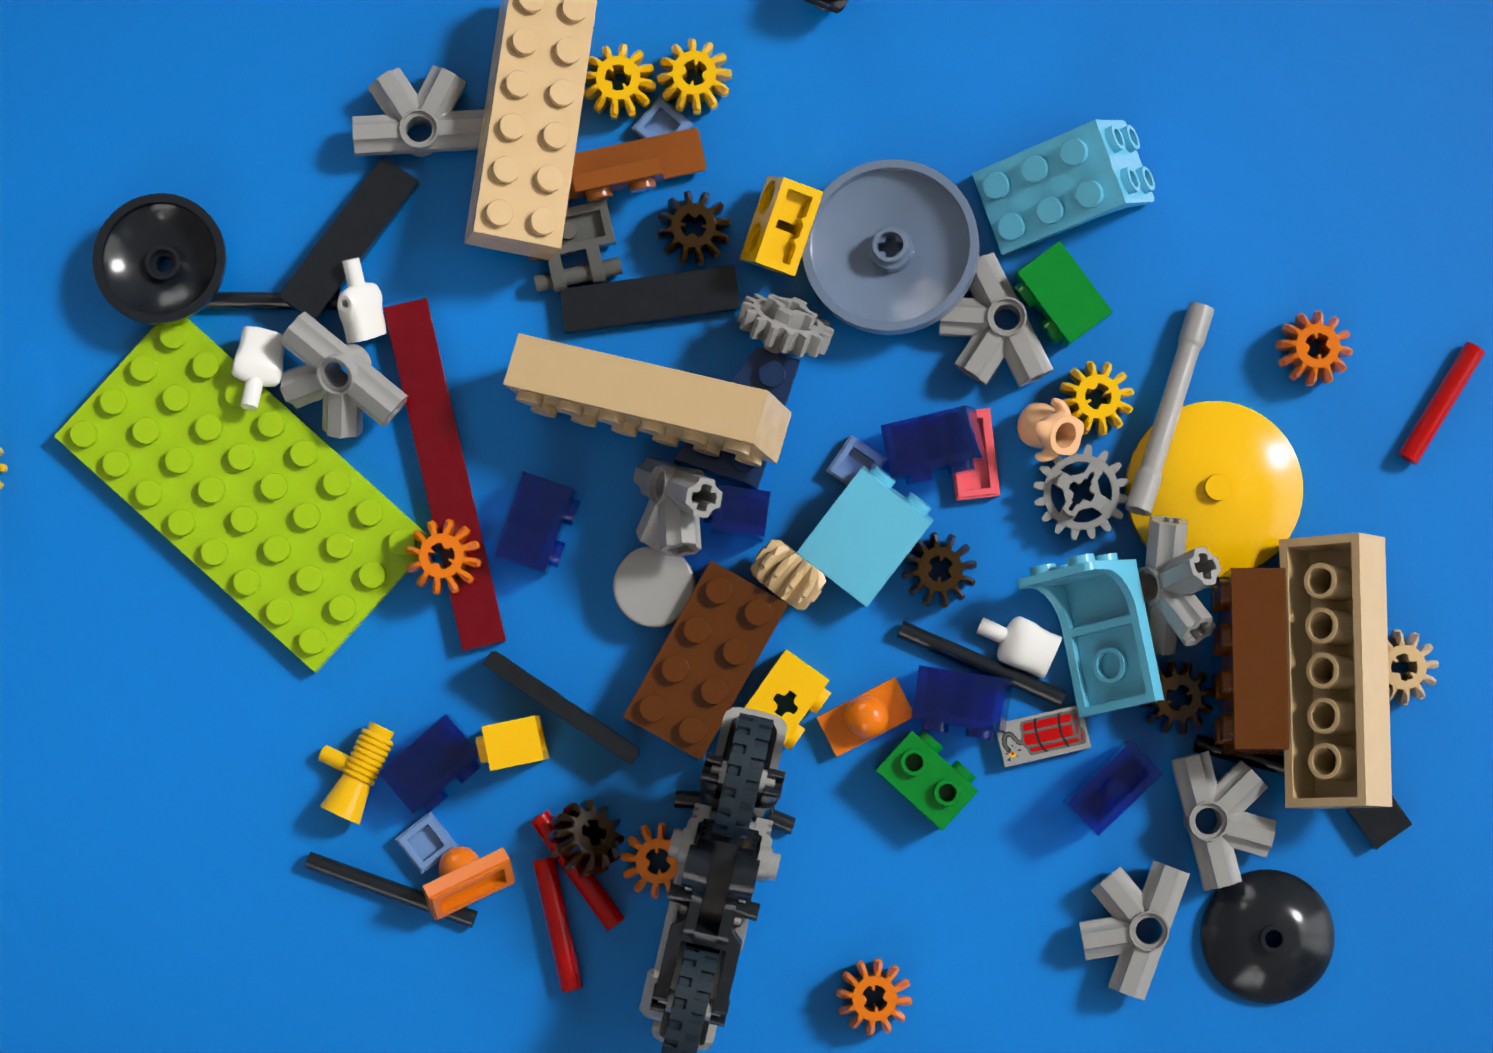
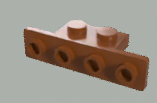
(636, 164)

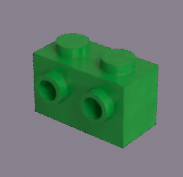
(1061, 295)
(927, 778)

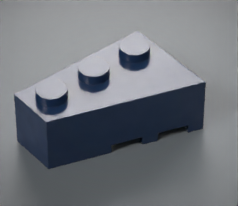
(762, 371)

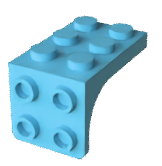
(1064, 183)
(1102, 630)

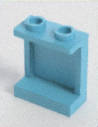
(866, 534)

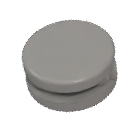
(653, 587)

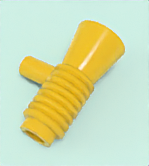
(359, 771)

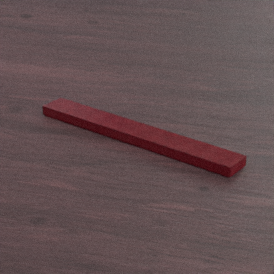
(443, 465)

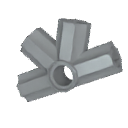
(405, 108)
(988, 342)
(322, 378)
(674, 506)
(1170, 585)
(1234, 826)
(1127, 908)

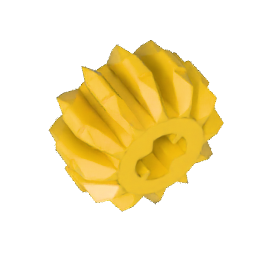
(634, 74)
(711, 76)
(1111, 391)

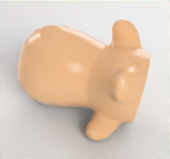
(1050, 429)

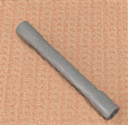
(1149, 475)

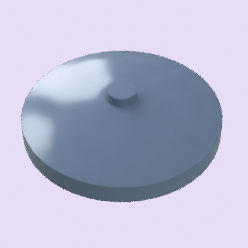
(891, 247)

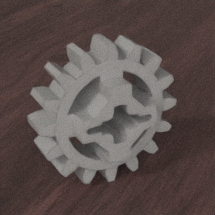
(785, 325)
(1099, 503)

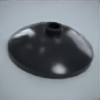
(142, 237)
(1236, 930)

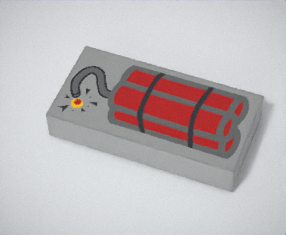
(1043, 736)

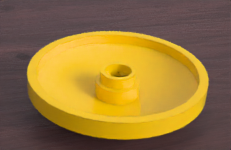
(1230, 480)

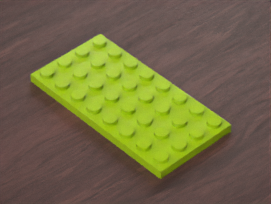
(243, 491)

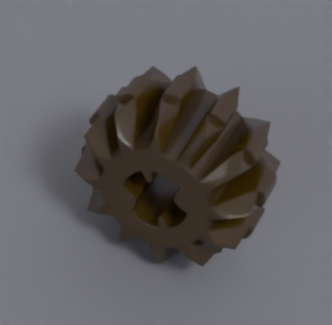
(692, 243)
(954, 572)
(1192, 703)
(585, 838)

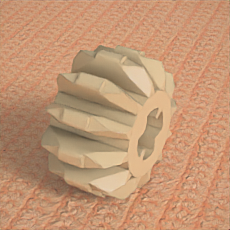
(788, 574)
(1416, 667)

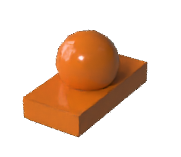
(865, 716)
(466, 879)

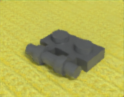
(588, 230)

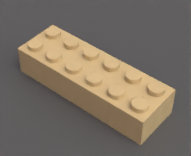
(530, 126)
(647, 399)
(1337, 672)

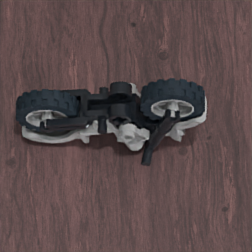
(715, 880)

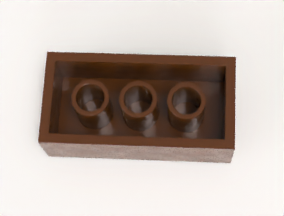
(705, 660)
(1251, 661)

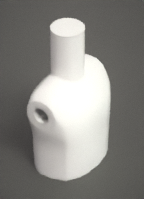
(360, 305)
(258, 363)
(1022, 644)

